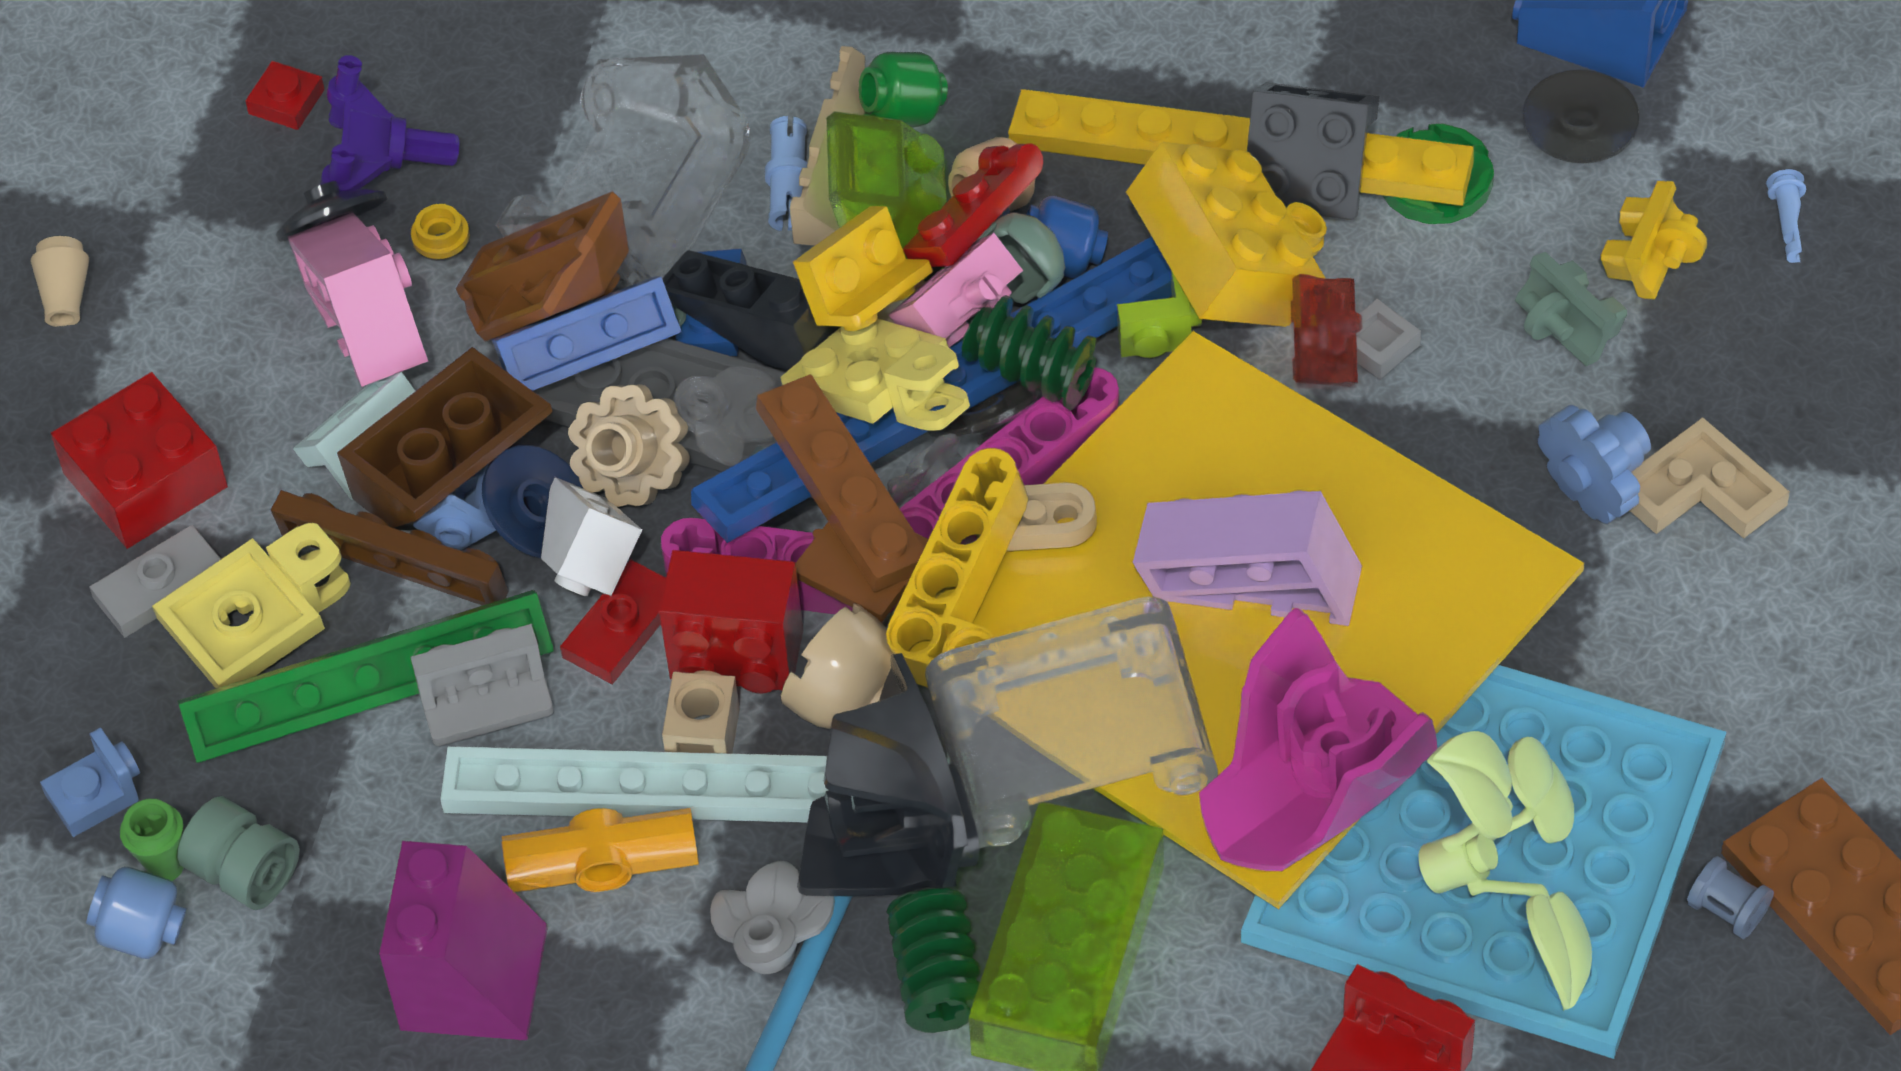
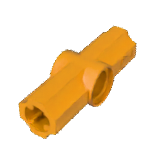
(599, 850)

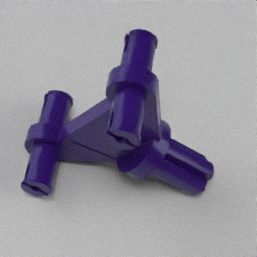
(374, 137)

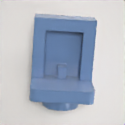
(460, 516)

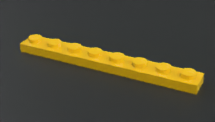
(1134, 132)

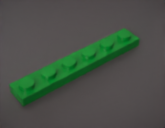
(340, 680)

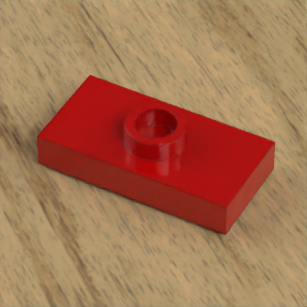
(617, 624)

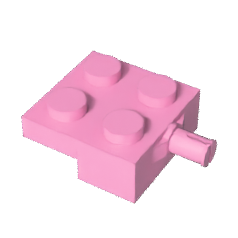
(960, 291)

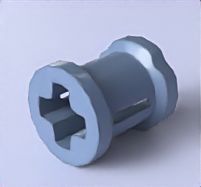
(1730, 897)

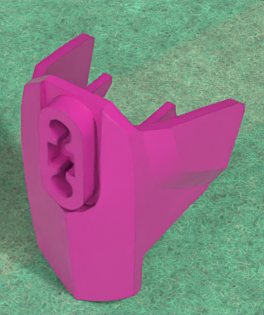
(1307, 752)

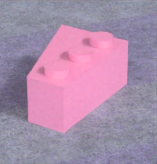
(360, 289)

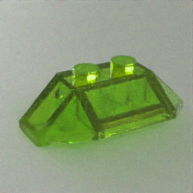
(883, 165)

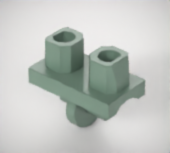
(1564, 308)

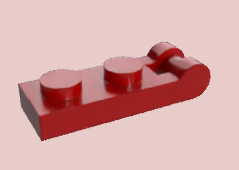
(975, 203)

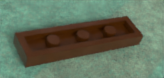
(410, 555)

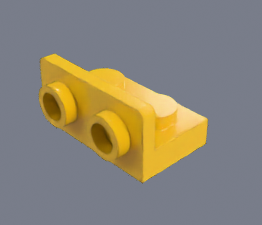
(858, 271)

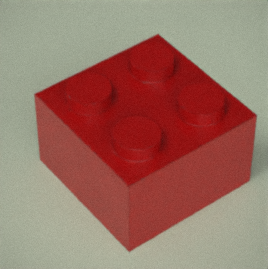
(139, 460)
(732, 618)

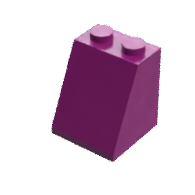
(459, 946)

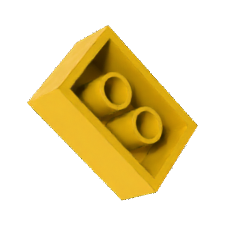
(1222, 232)

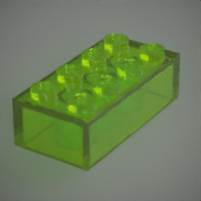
(1066, 941)

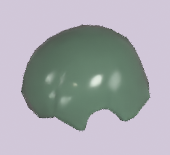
(1034, 250)

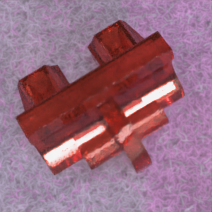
(1325, 331)

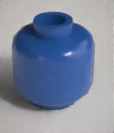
(1075, 230)

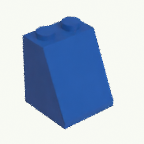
(1601, 35)

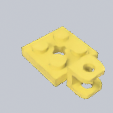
(886, 369)
(273, 586)

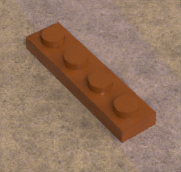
(841, 481)

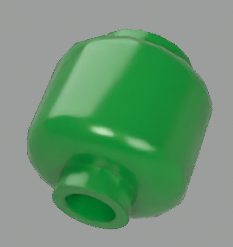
(903, 87)

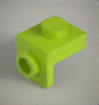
(1155, 325)

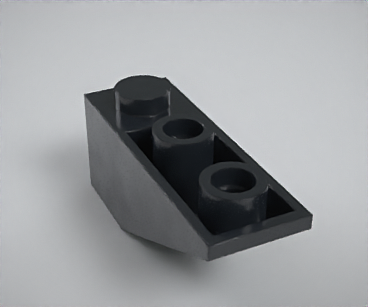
(747, 306)

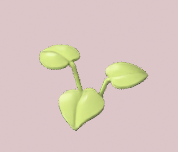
(1482, 785)

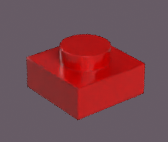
(285, 95)

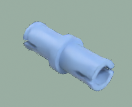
(785, 168)

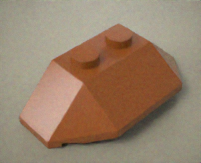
(546, 267)

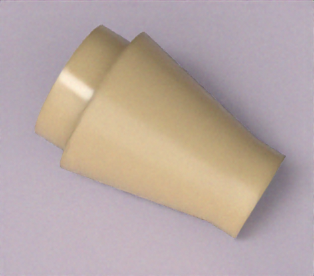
(60, 275)

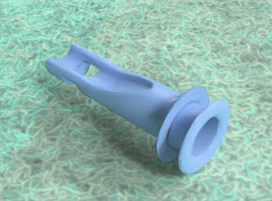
(1788, 188)

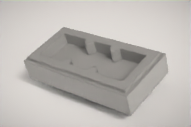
(134, 588)

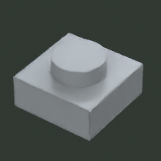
(1384, 339)

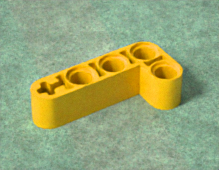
(986, 502)

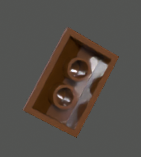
(439, 438)

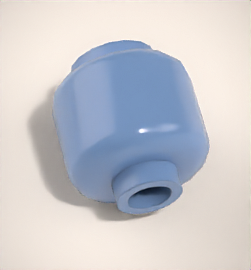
(135, 912)

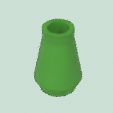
(152, 836)

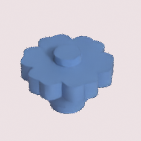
(1595, 459)

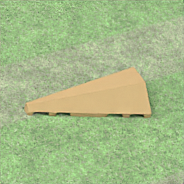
(812, 213)

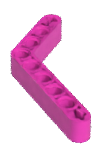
(1022, 439)

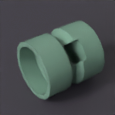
(237, 853)

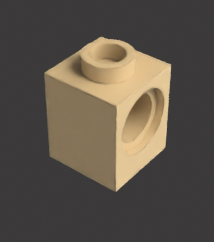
(696, 696)

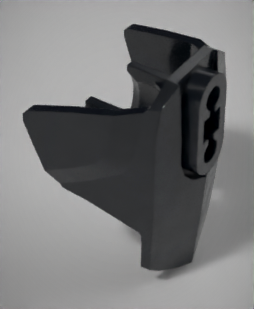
(891, 802)

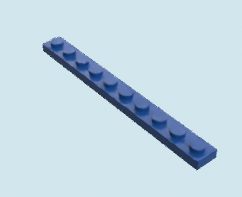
(770, 485)

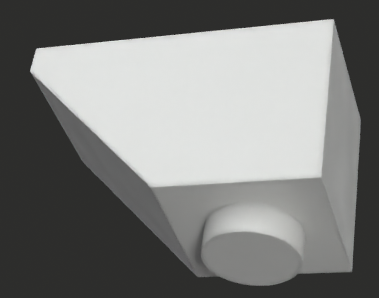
(586, 539)

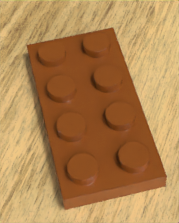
(1833, 890)

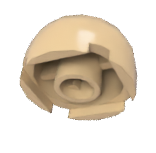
(843, 668)

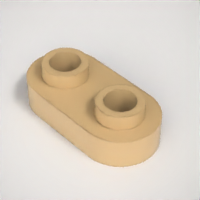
(1045, 508)

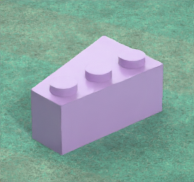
(1252, 550)

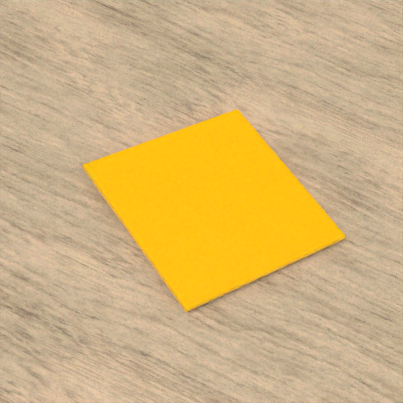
(1437, 591)

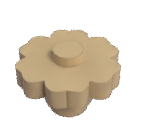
(628, 445)

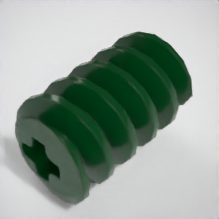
(1031, 352)
(934, 958)

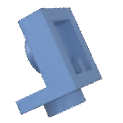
(93, 785)

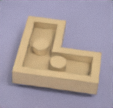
(1710, 470)

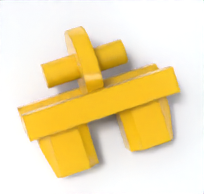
(1659, 241)

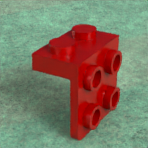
(1396, 1029)

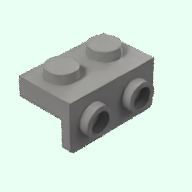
(482, 685)

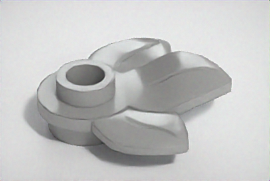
(769, 917)

